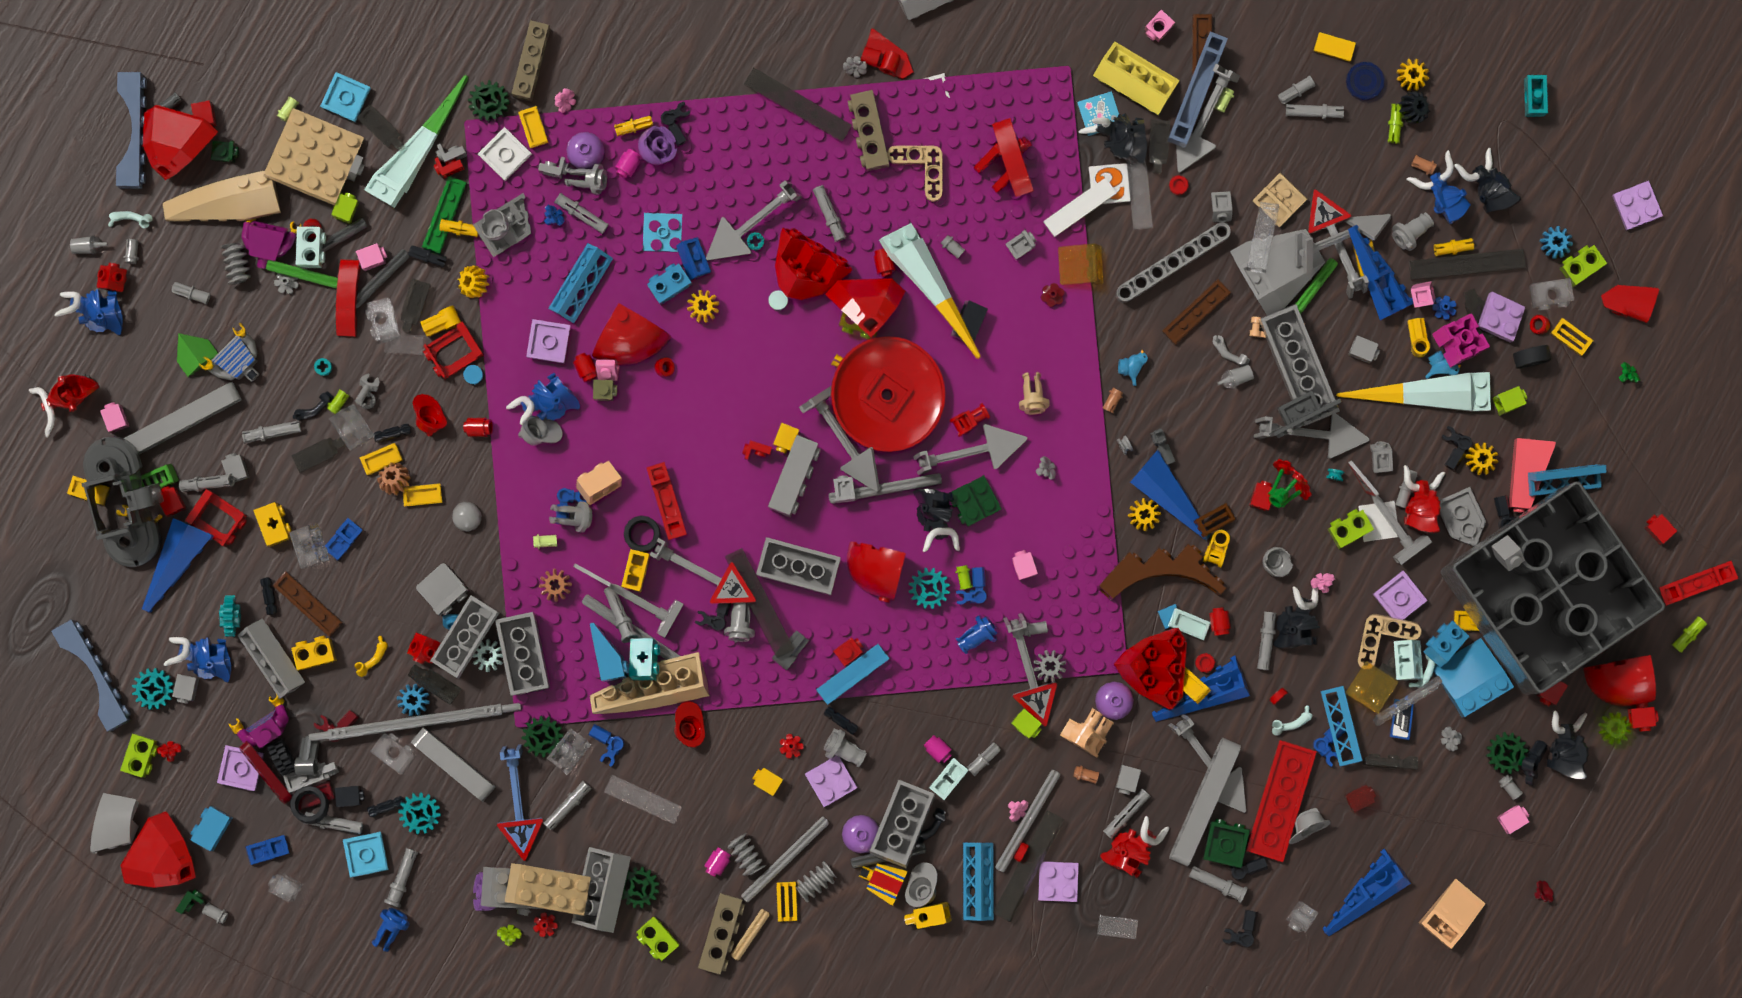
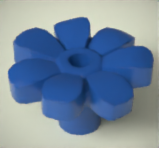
(553, 215)
(1441, 311)

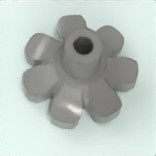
(855, 66)
(286, 285)
(1046, 468)
(1451, 738)

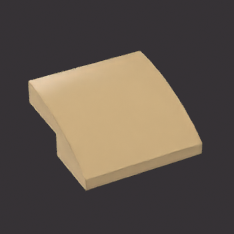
(1285, 194)

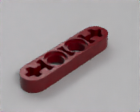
(265, 772)

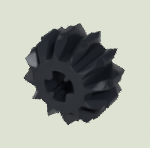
(1414, 107)

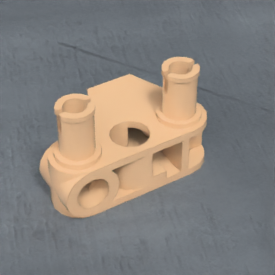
(1085, 736)

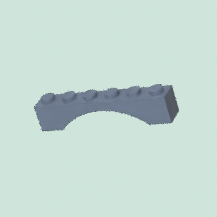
(1197, 89)
(130, 169)
(110, 710)

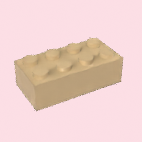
(547, 889)

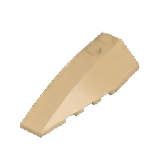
(233, 198)
(677, 682)

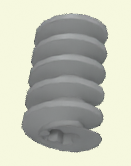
(235, 262)
(745, 855)
(815, 881)

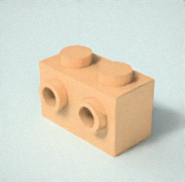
(598, 482)

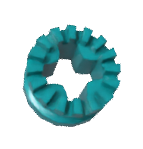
(750, 238)
(326, 362)
(1336, 474)

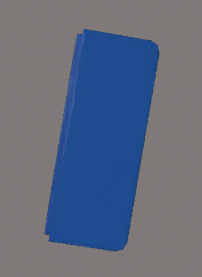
(693, 258)

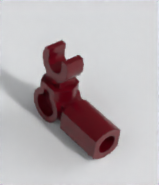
(347, 720)

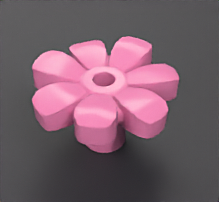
(565, 100)
(1322, 582)
(1017, 809)

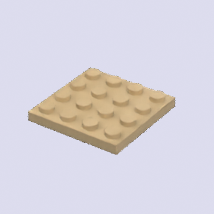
(313, 156)

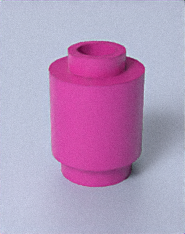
(627, 163)
(938, 749)
(717, 862)

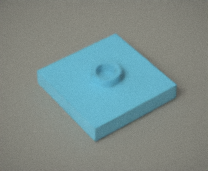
(345, 97)
(663, 233)
(365, 854)

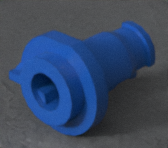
(978, 634)
(393, 921)

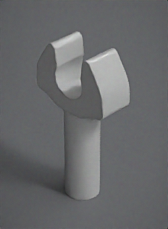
(366, 388)

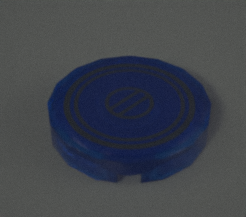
(1365, 80)

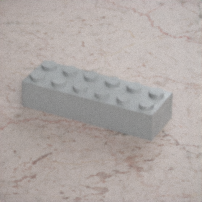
(1296, 357)

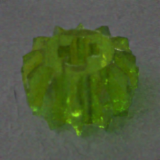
(1620, 733)

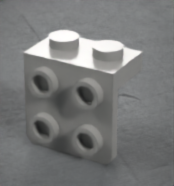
(442, 589)

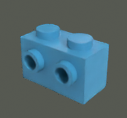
(669, 283)
(1446, 643)
(211, 828)

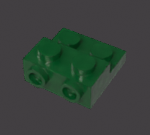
(975, 501)
(1226, 843)

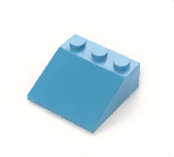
(609, 660)
(1473, 678)

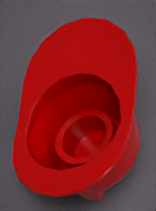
(428, 414)
(689, 724)

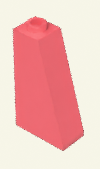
(1527, 457)

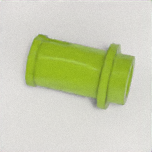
(338, 402)
(964, 577)

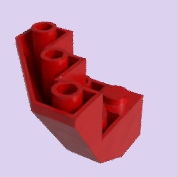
(173, 139)
(806, 266)
(867, 300)
(1156, 667)
(158, 855)

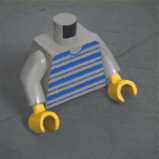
(235, 358)

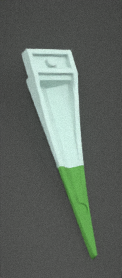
(400, 170)

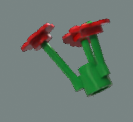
(1279, 497)

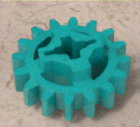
(936, 577)
(230, 616)
(154, 681)
(415, 820)

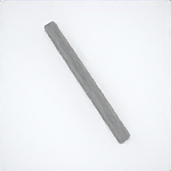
(895, 486)
(607, 613)
(1027, 821)
(787, 857)

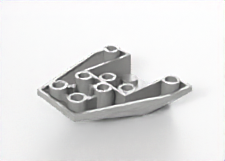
(1282, 278)

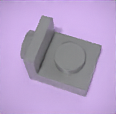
(453, 153)
(551, 170)
(1221, 206)
(1381, 457)
(844, 489)

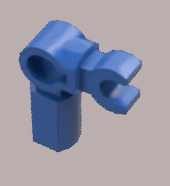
(564, 496)
(978, 581)
(615, 743)
(1323, 748)

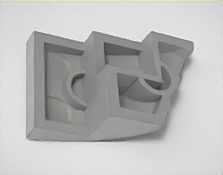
(518, 223)
(113, 823)

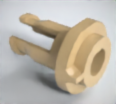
(1033, 402)

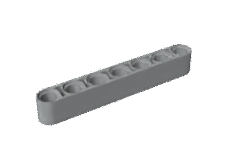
(1182, 261)
(184, 418)
(1205, 801)

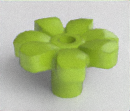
(509, 934)

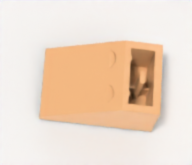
(1452, 914)

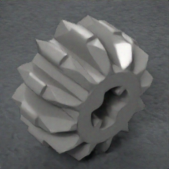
(1049, 659)

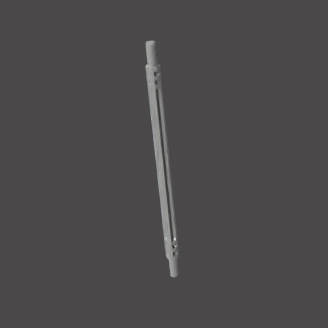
(414, 722)

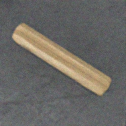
(750, 934)

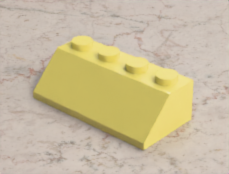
(1136, 78)

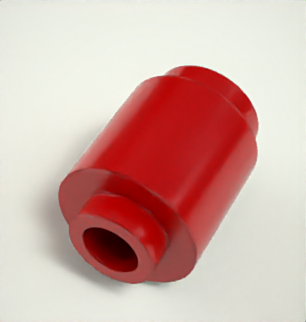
(884, 265)
(585, 367)
(478, 427)
(1220, 621)

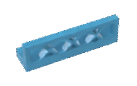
(578, 280)
(1565, 473)
(852, 674)
(1342, 700)
(981, 881)

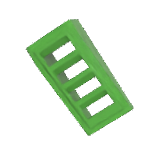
(168, 470)

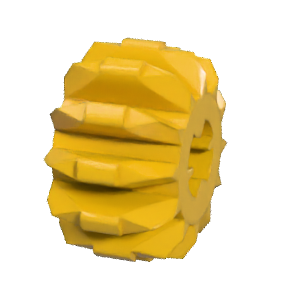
(1418, 72)
(473, 281)
(696, 306)
(1476, 454)
(1140, 508)

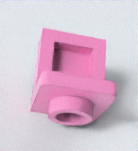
(607, 370)

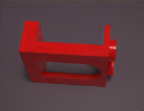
(433, 348)
(207, 498)

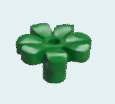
(1628, 373)

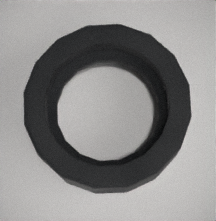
(1532, 356)
(642, 519)
(295, 805)

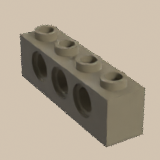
(531, 61)
(867, 101)
(720, 964)

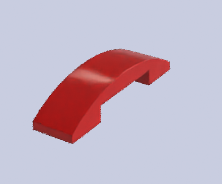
(1012, 157)
(347, 297)
(666, 501)
(1698, 583)

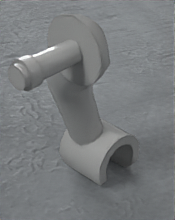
(1219, 343)

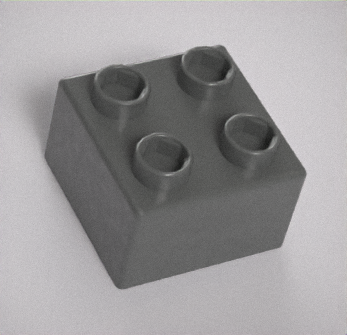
(1566, 598)

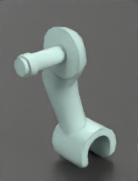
(116, 216)
(1426, 676)
(1279, 727)

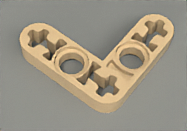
(923, 159)
(1383, 629)

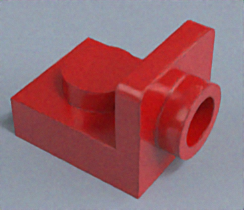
(451, 168)
(760, 449)
(849, 651)

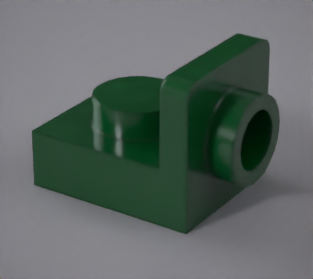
(224, 151)
(186, 903)

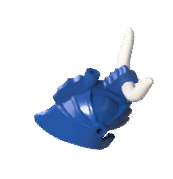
(1449, 199)
(98, 311)
(550, 399)
(207, 658)

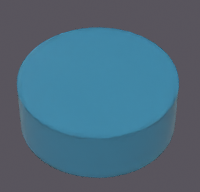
(473, 374)

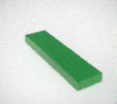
(445, 210)

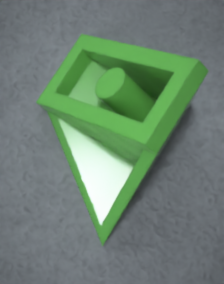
(191, 353)

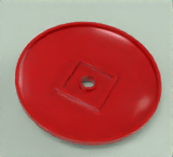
(915, 390)

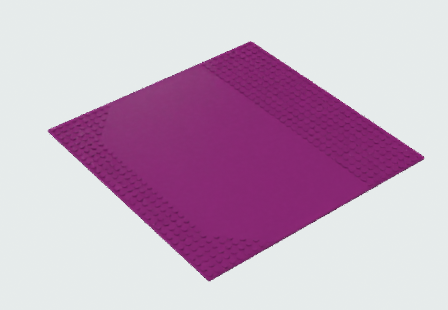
(761, 364)

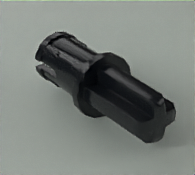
(427, 256)

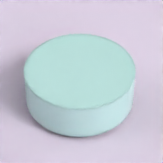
(778, 300)

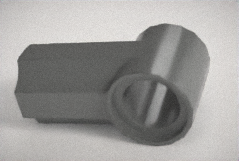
(798, 642)
(307, 761)

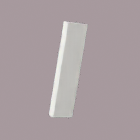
(1079, 207)

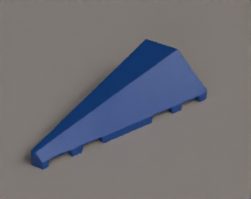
(1385, 290)
(1162, 487)
(179, 549)
(1225, 686)
(1378, 885)

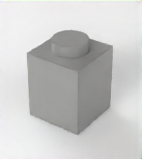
(1364, 350)
(235, 465)
(1508, 553)
(185, 688)
(1127, 779)

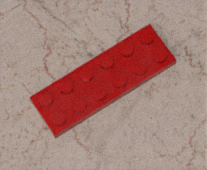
(1281, 801)

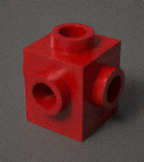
(111, 277)
(423, 648)

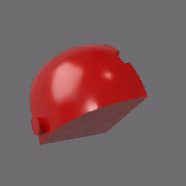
(629, 338)
(875, 569)
(1623, 681)

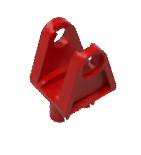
(993, 153)

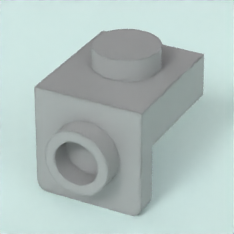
(356, 168)
(1021, 244)

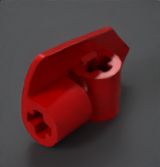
(886, 56)
(1631, 301)

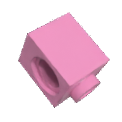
(1163, 19)
(371, 256)
(1423, 294)
(114, 417)
(1024, 565)
(1513, 819)

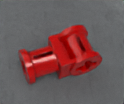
(968, 420)

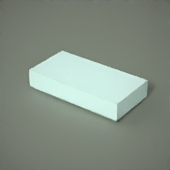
(1189, 624)

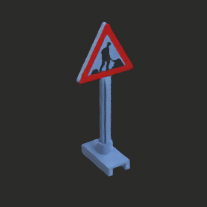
(520, 832)

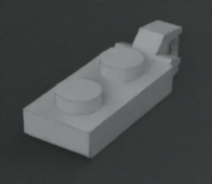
(295, 782)

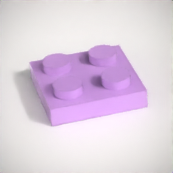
(1637, 205)
(1501, 317)
(548, 341)
(1399, 596)
(237, 770)
(830, 781)
(1058, 881)

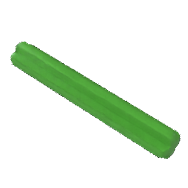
(302, 273)
(1316, 284)

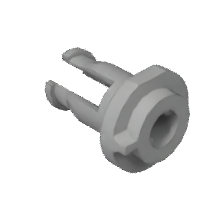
(594, 178)
(1407, 234)
(579, 516)
(740, 623)
(842, 748)

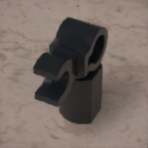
(668, 120)
(1457, 455)
(1503, 510)
(716, 622)
(1530, 763)
(1251, 867)
(1249, 924)

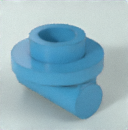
(448, 620)

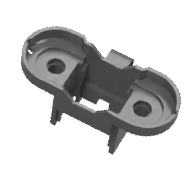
(125, 470)

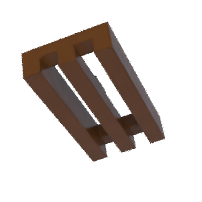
(1201, 527)

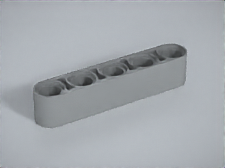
(453, 764)

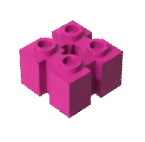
(1461, 340)

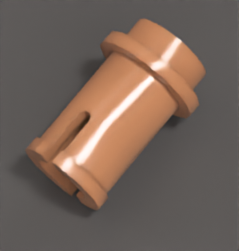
(1424, 165)
(1112, 400)
(1085, 774)

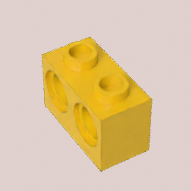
(314, 658)

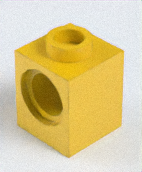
(785, 438)
(767, 781)

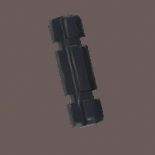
(392, 432)
(268, 596)
(841, 720)
(385, 806)

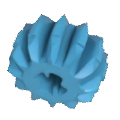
(1554, 249)
(411, 706)

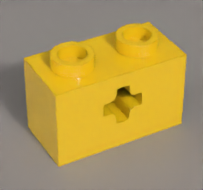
(264, 517)
(635, 570)

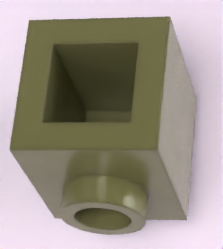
(604, 390)

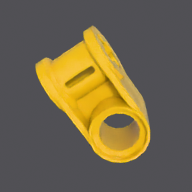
(1216, 549)

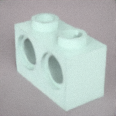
(304, 247)
(1408, 660)
(948, 779)

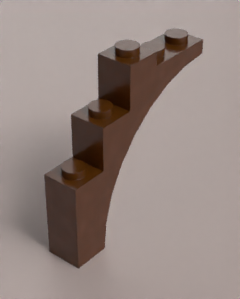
(1159, 564)

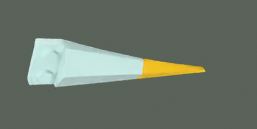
(914, 259)
(1455, 392)

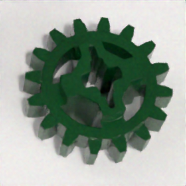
(481, 97)
(552, 739)
(1518, 746)
(649, 880)

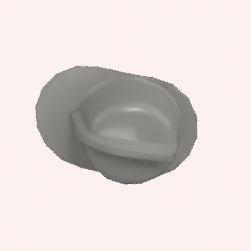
(537, 431)
(1308, 823)
(921, 885)

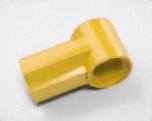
(444, 320)
(1418, 335)

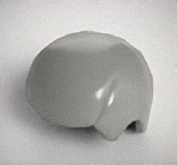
(494, 225)
(466, 516)
(1277, 562)

